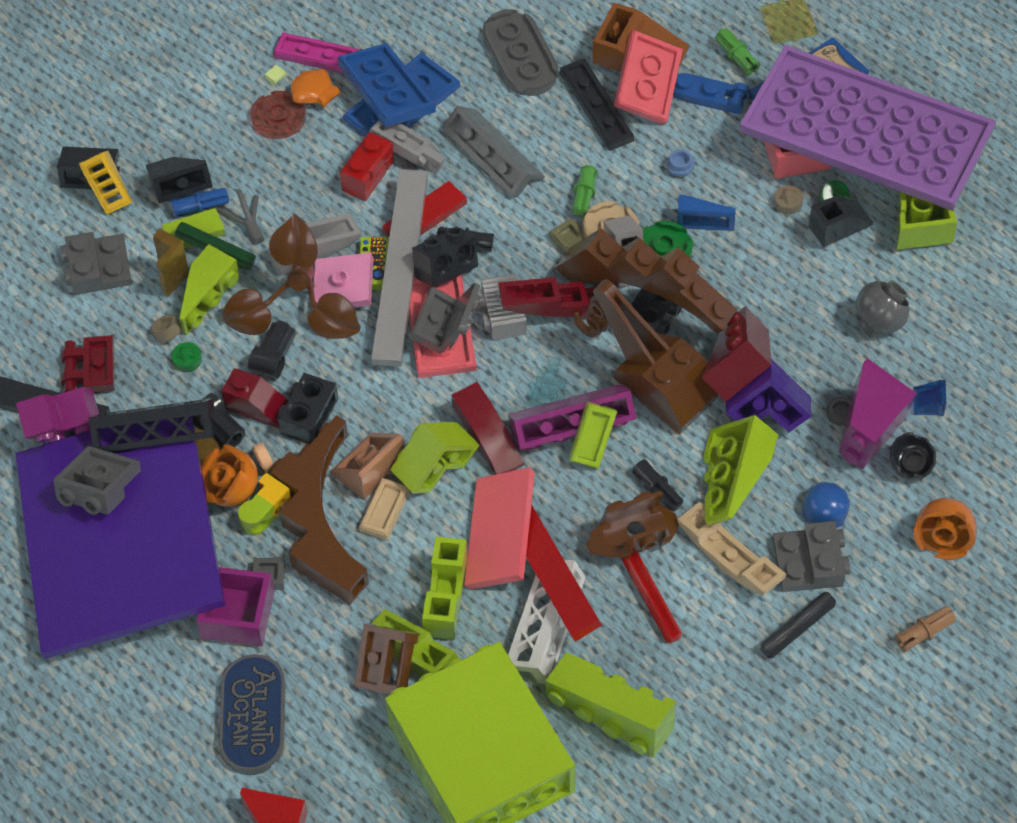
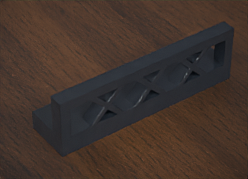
(156, 414)

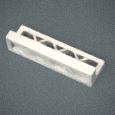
(548, 639)

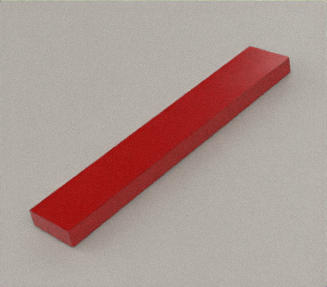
(559, 581)

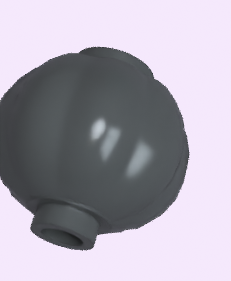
(882, 307)

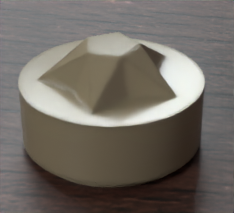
(788, 199)
(166, 328)

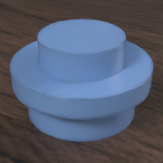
(680, 163)

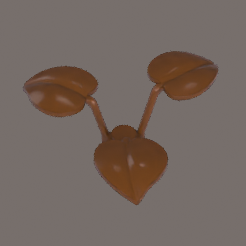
(295, 245)

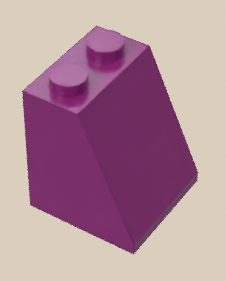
(874, 413)

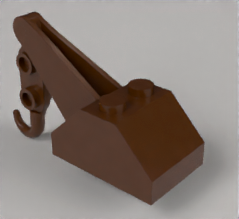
(657, 367)

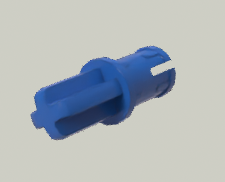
(200, 202)

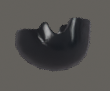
(912, 456)

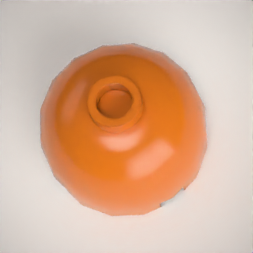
(229, 476)
(946, 524)

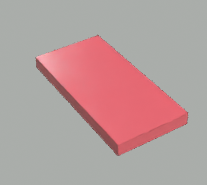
(453, 359)
(499, 529)

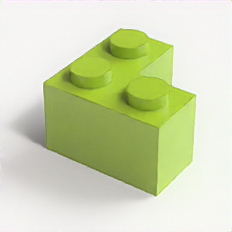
(431, 452)

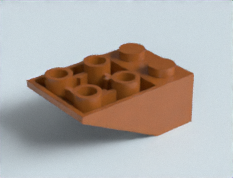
(613, 35)

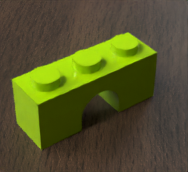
(446, 587)

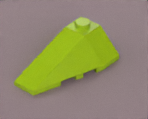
(735, 461)

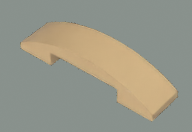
(729, 553)

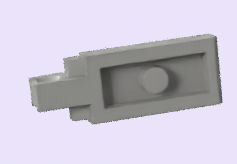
(411, 146)

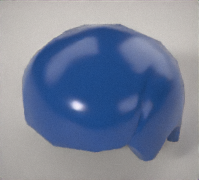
(826, 503)

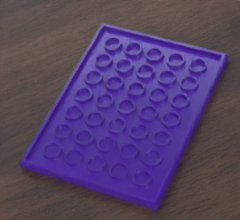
(125, 568)

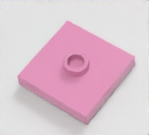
(346, 276)

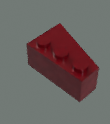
(738, 354)

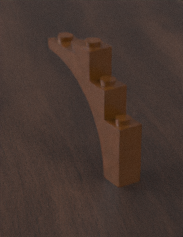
(638, 265)
(317, 550)

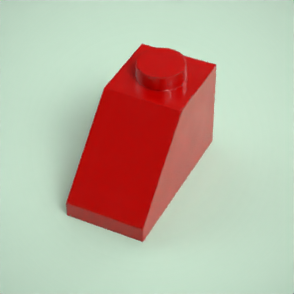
(273, 808)

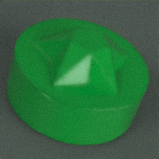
(834, 188)
(186, 357)

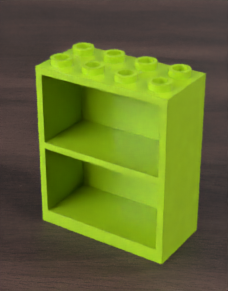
(480, 741)

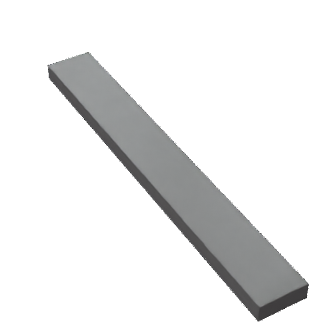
(399, 268)

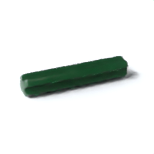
(201, 240)

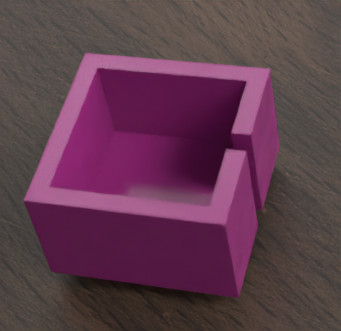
(246, 610)

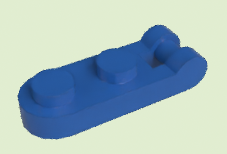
(710, 92)

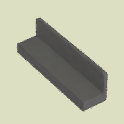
(491, 150)

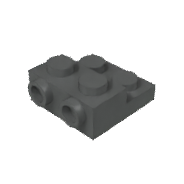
(95, 262)
(95, 480)
(811, 557)

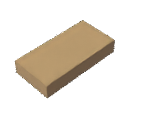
(384, 509)

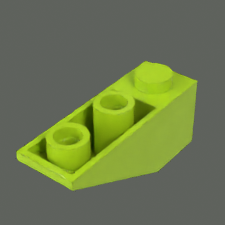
(207, 281)

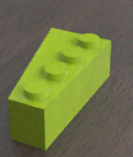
(923, 223)
(612, 704)

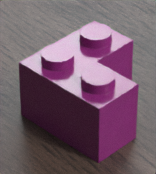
(54, 416)

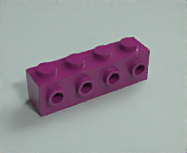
(561, 418)

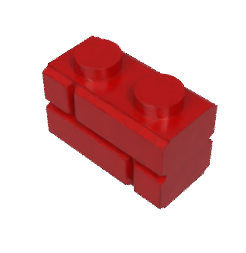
(367, 166)

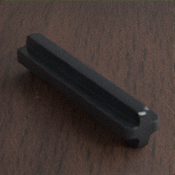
(797, 625)

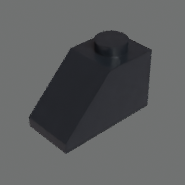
(178, 177)

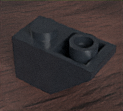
(837, 219)

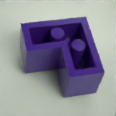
(774, 395)

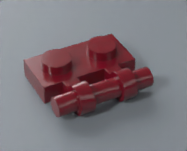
(98, 364)

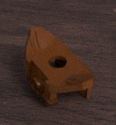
(611, 534)

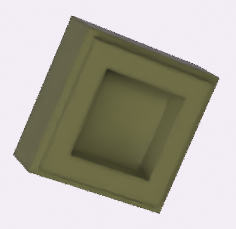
(566, 235)

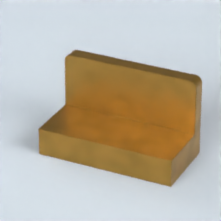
(171, 261)

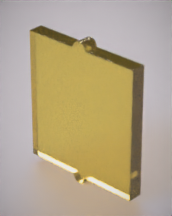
(789, 20)

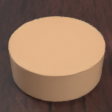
(262, 457)

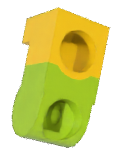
(265, 506)

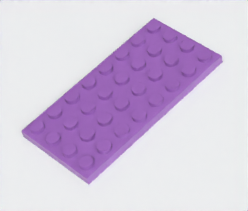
(868, 127)

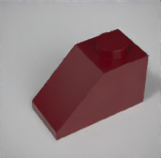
(252, 397)

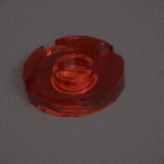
(283, 121)

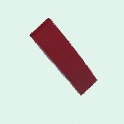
(545, 297)

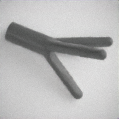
(250, 217)

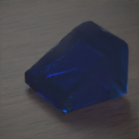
(930, 398)

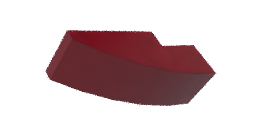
(486, 429)

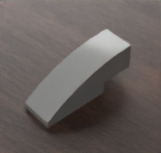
(330, 235)

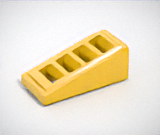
(110, 168)

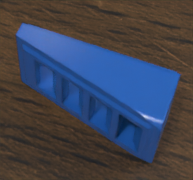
(705, 215)

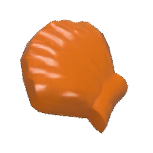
(313, 87)

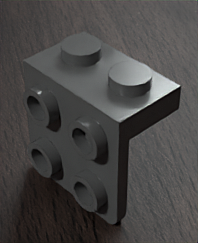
(444, 318)

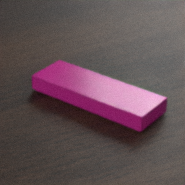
(310, 51)

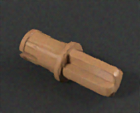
(925, 628)

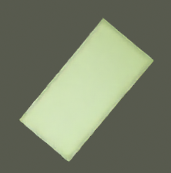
(275, 74)

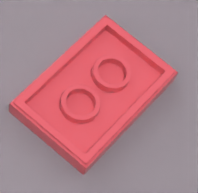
(648, 77)

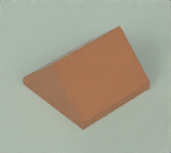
(369, 462)

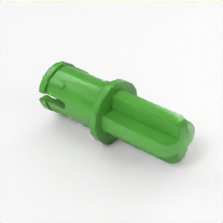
(737, 51)
(584, 190)

